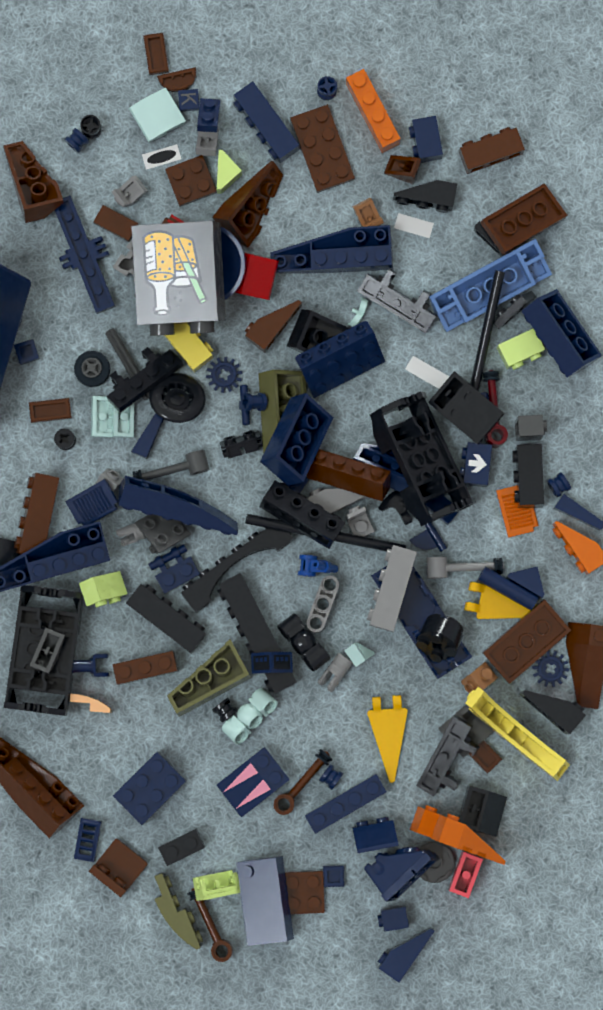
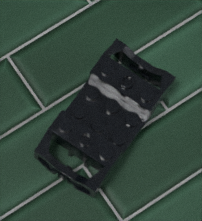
(422, 459)
(28, 633)

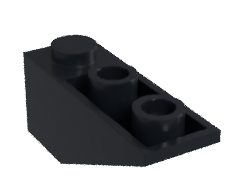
(434, 194)

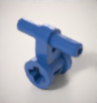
(311, 566)

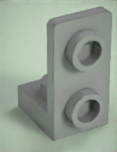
(359, 522)

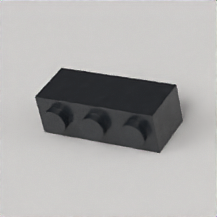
(528, 476)

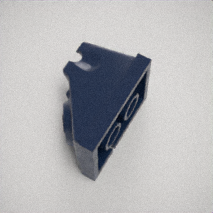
(398, 871)

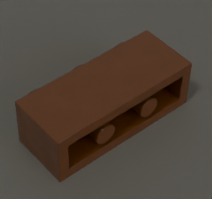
(491, 150)
(145, 667)

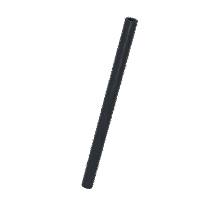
(342, 537)

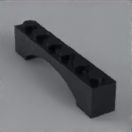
(200, 591)

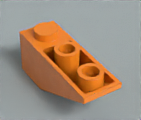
(586, 551)

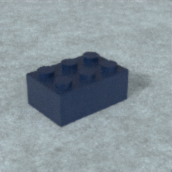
(149, 788)

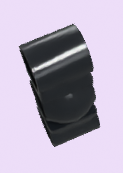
(303, 642)

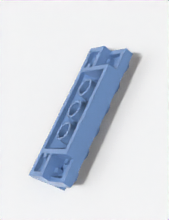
(470, 295)

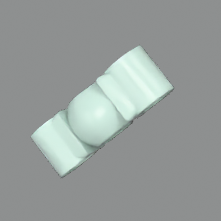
(249, 716)

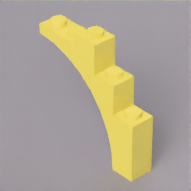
(513, 732)

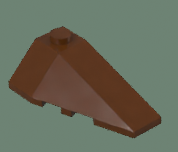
(586, 662)

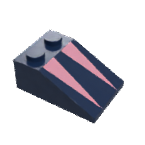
(253, 782)

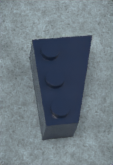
(372, 455)

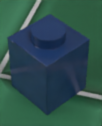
(393, 918)

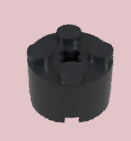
(440, 637)

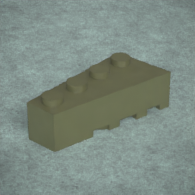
(213, 678)

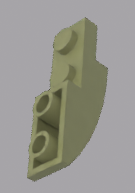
(181, 920)

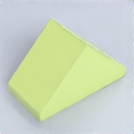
(227, 172)

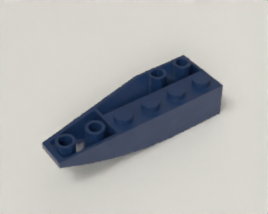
(342, 251)
(172, 504)
(56, 556)

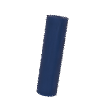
(508, 588)

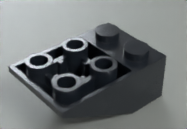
(466, 407)

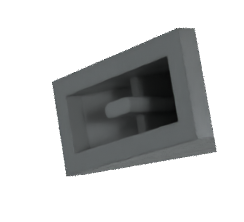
(47, 651)

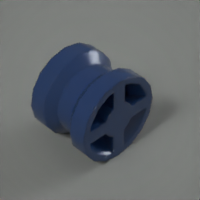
(327, 83)
(76, 140)
(559, 484)
(331, 776)

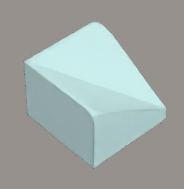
(358, 653)

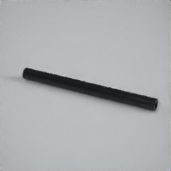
(487, 329)

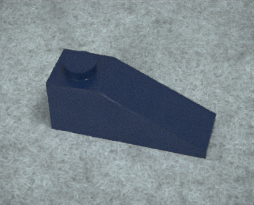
(402, 956)

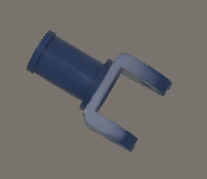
(90, 665)

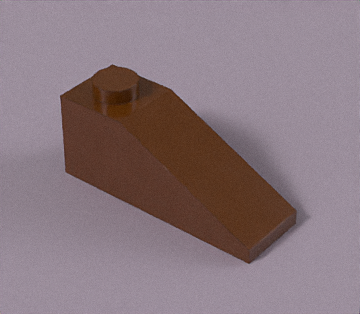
(268, 328)

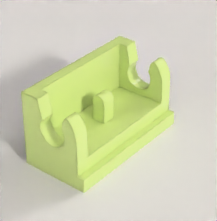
(216, 885)

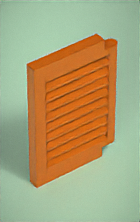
(516, 520)

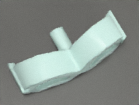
(359, 314)

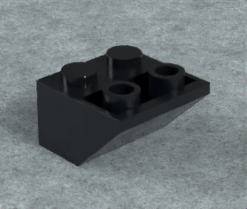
(482, 810)

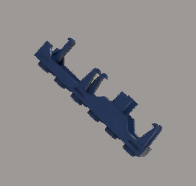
(415, 608)

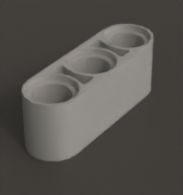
(322, 594)

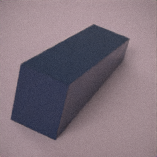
(146, 440)
(574, 510)

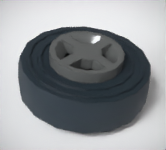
(87, 363)

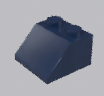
(375, 835)

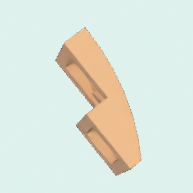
(95, 705)

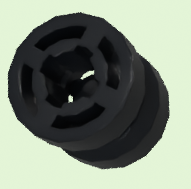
(88, 123)

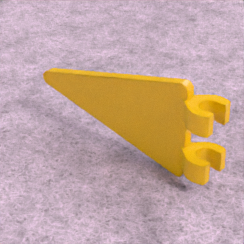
(493, 604)
(388, 730)

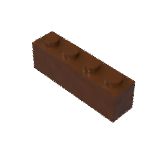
(350, 475)
(38, 511)

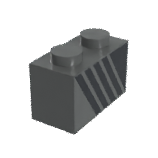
(530, 427)

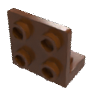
(118, 867)

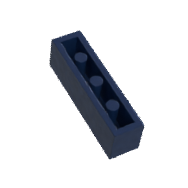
(266, 122)
(345, 803)

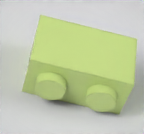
(521, 349)
(103, 588)

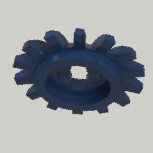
(217, 371)
(548, 677)

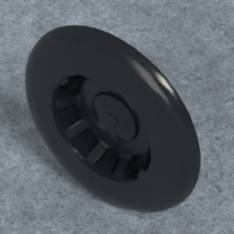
(176, 404)

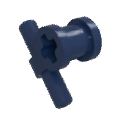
(250, 402)

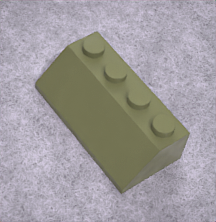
(279, 388)

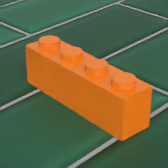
(373, 111)

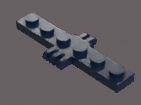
(84, 255)

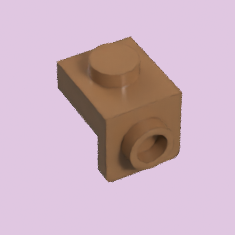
(367, 213)
(480, 677)

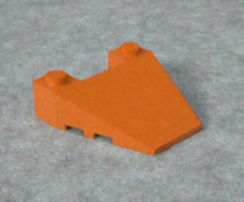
(452, 833)

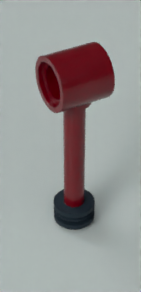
(491, 377)

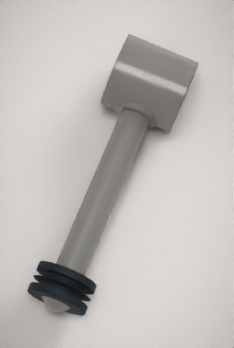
(438, 567)

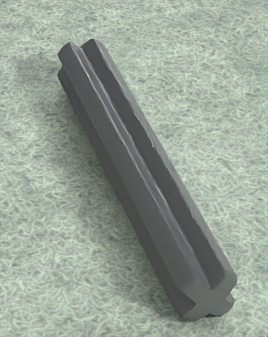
(124, 355)

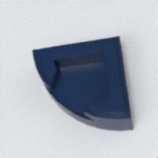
(423, 541)

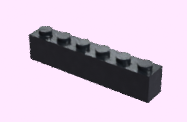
(253, 627)

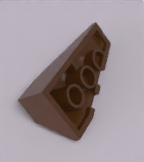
(34, 188)
(245, 208)

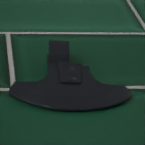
(395, 501)

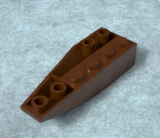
(36, 790)

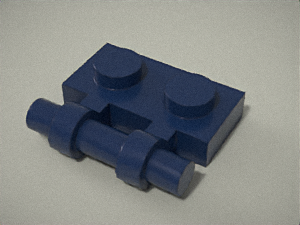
(176, 575)

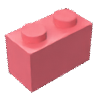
(465, 874)

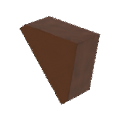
(403, 168)

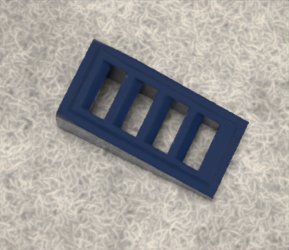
(89, 822)

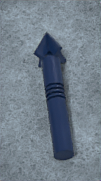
(436, 537)

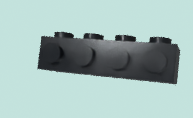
(302, 514)

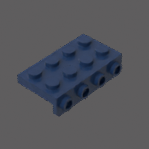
(340, 359)

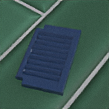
(93, 503)

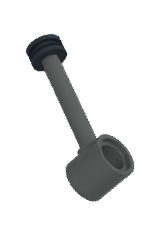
(195, 462)

